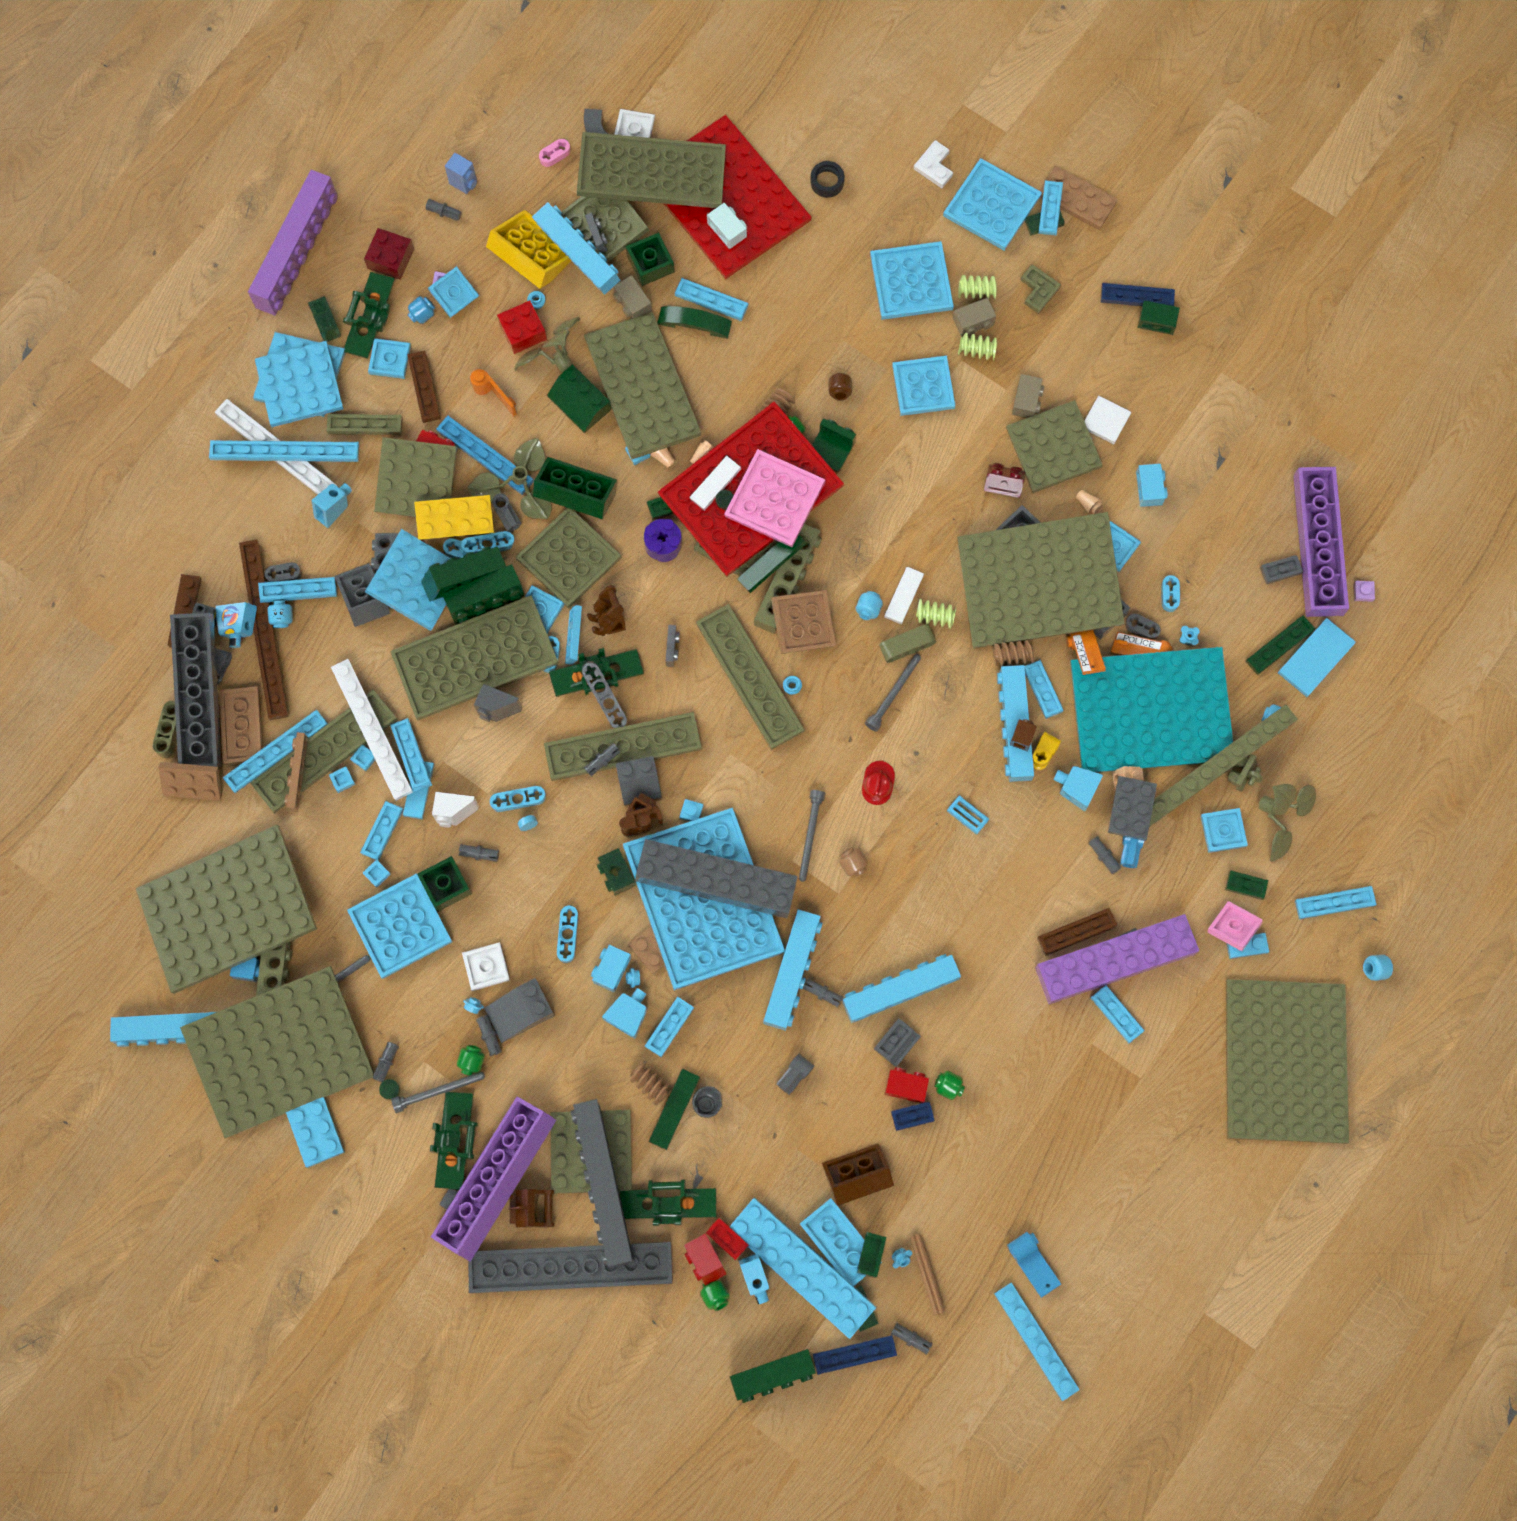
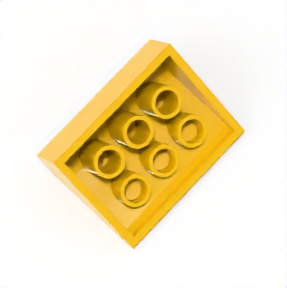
(527, 249)

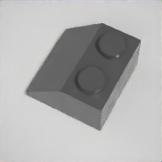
(495, 704)
(638, 778)

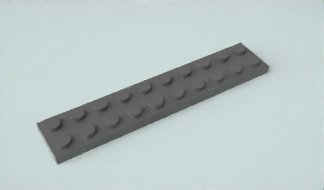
(567, 1268)

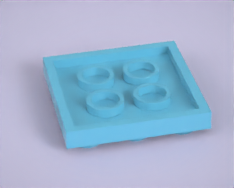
(923, 385)

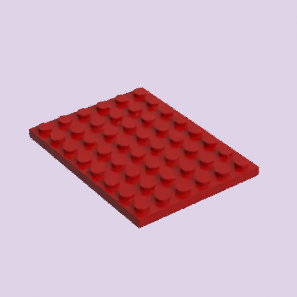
(752, 193)
(721, 538)

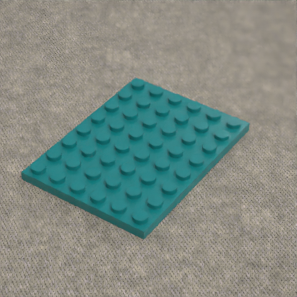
(1152, 710)

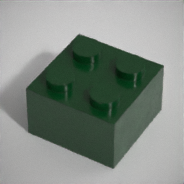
(650, 259)
(444, 883)

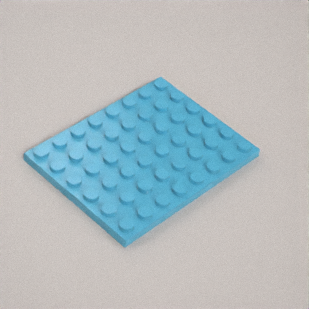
(696, 933)

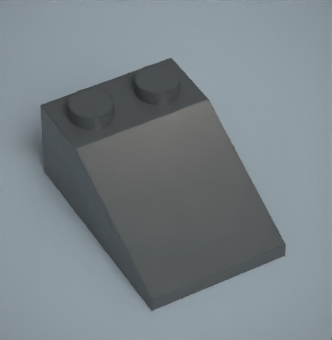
(360, 605)
(519, 1010)

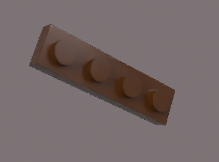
(424, 386)
(186, 596)
(1077, 931)

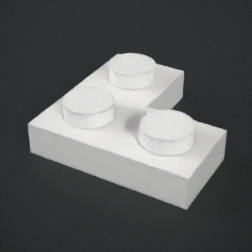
(930, 164)

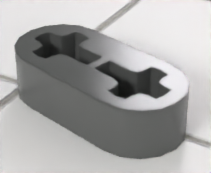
(283, 572)
(1145, 623)

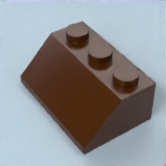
(858, 1174)

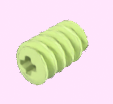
(977, 287)
(977, 346)
(935, 613)

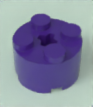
(653, 536)

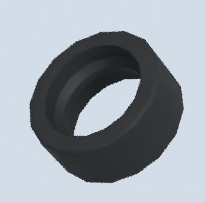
(827, 166)

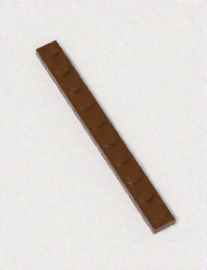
(263, 632)

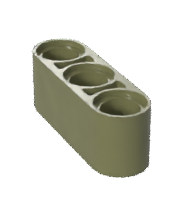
(907, 643)
(166, 738)

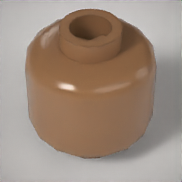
(853, 862)

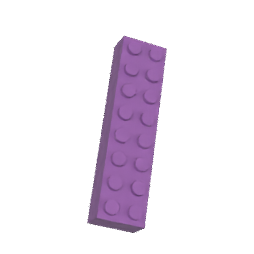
(293, 243)
(1321, 541)
(1117, 959)
(493, 1179)

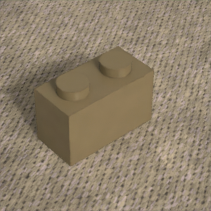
(632, 298)
(974, 317)
(1027, 396)

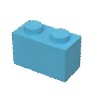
(1151, 485)
(611, 968)

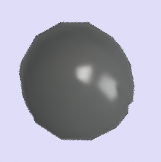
(707, 1102)

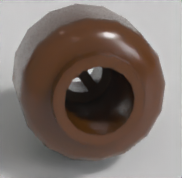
(840, 386)

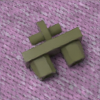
(1247, 773)

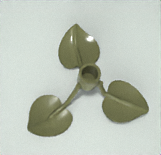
(560, 357)
(529, 456)
(1283, 798)

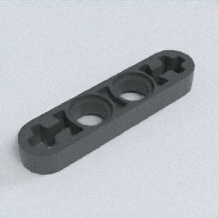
(605, 694)

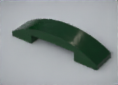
(695, 319)

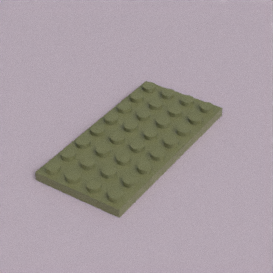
(651, 170)
(642, 385)
(480, 651)

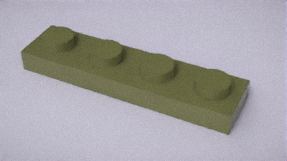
(364, 424)

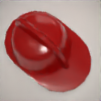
(878, 782)

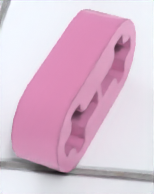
(554, 152)

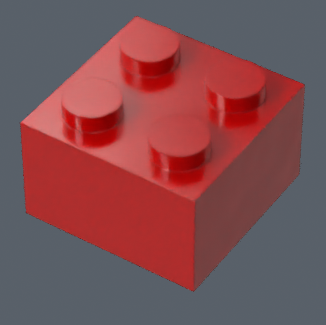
(522, 327)

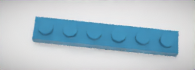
(480, 452)

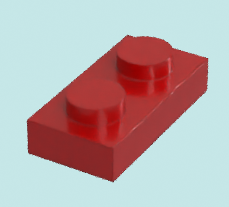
(727, 1239)

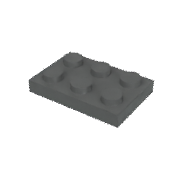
(1132, 808)

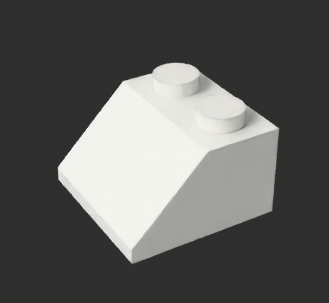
(453, 808)

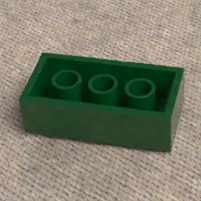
(574, 488)
(460, 571)
(483, 594)
(773, 1374)

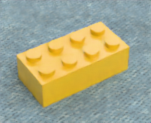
(454, 517)

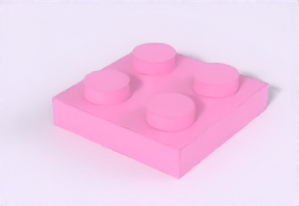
(1235, 926)

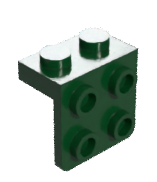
(834, 443)

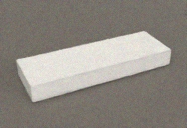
(715, 483)
(904, 595)

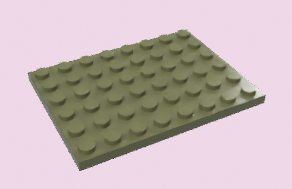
(1041, 580)
(225, 909)
(277, 1051)
(1286, 1061)

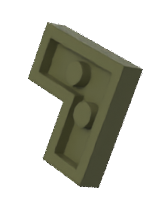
(1043, 288)

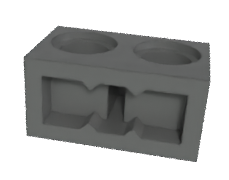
(380, 553)

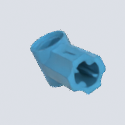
(1131, 852)

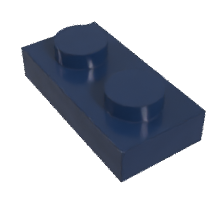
(912, 1116)

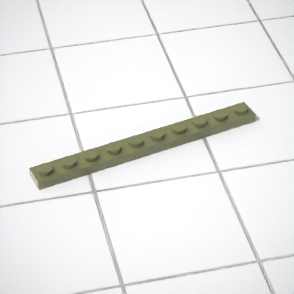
(1221, 762)

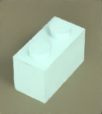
(727, 225)

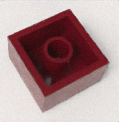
(389, 253)

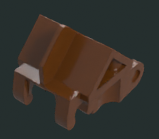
(608, 614)
(640, 816)
(524, 1208)

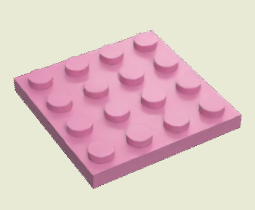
(774, 498)

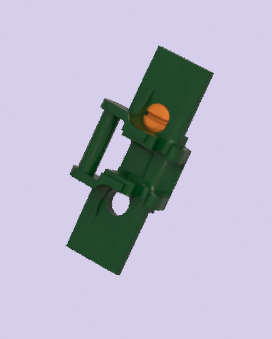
(374, 317)
(572, 680)
(447, 1138)
(669, 1210)

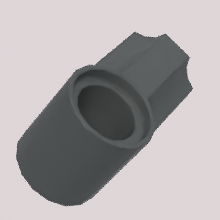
(506, 514)
(798, 1070)

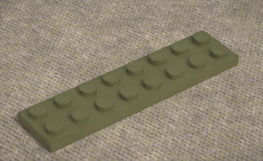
(750, 677)
(652, 738)
(323, 753)

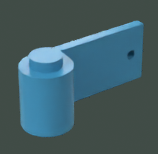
(1032, 1263)

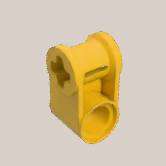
(1046, 749)

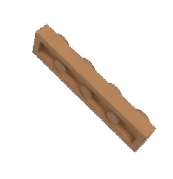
(295, 779)

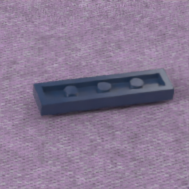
(1135, 294)
(854, 1354)

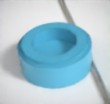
(527, 823)

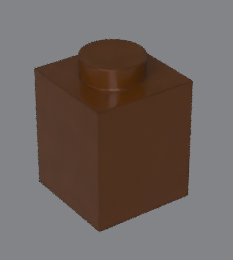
(1023, 734)

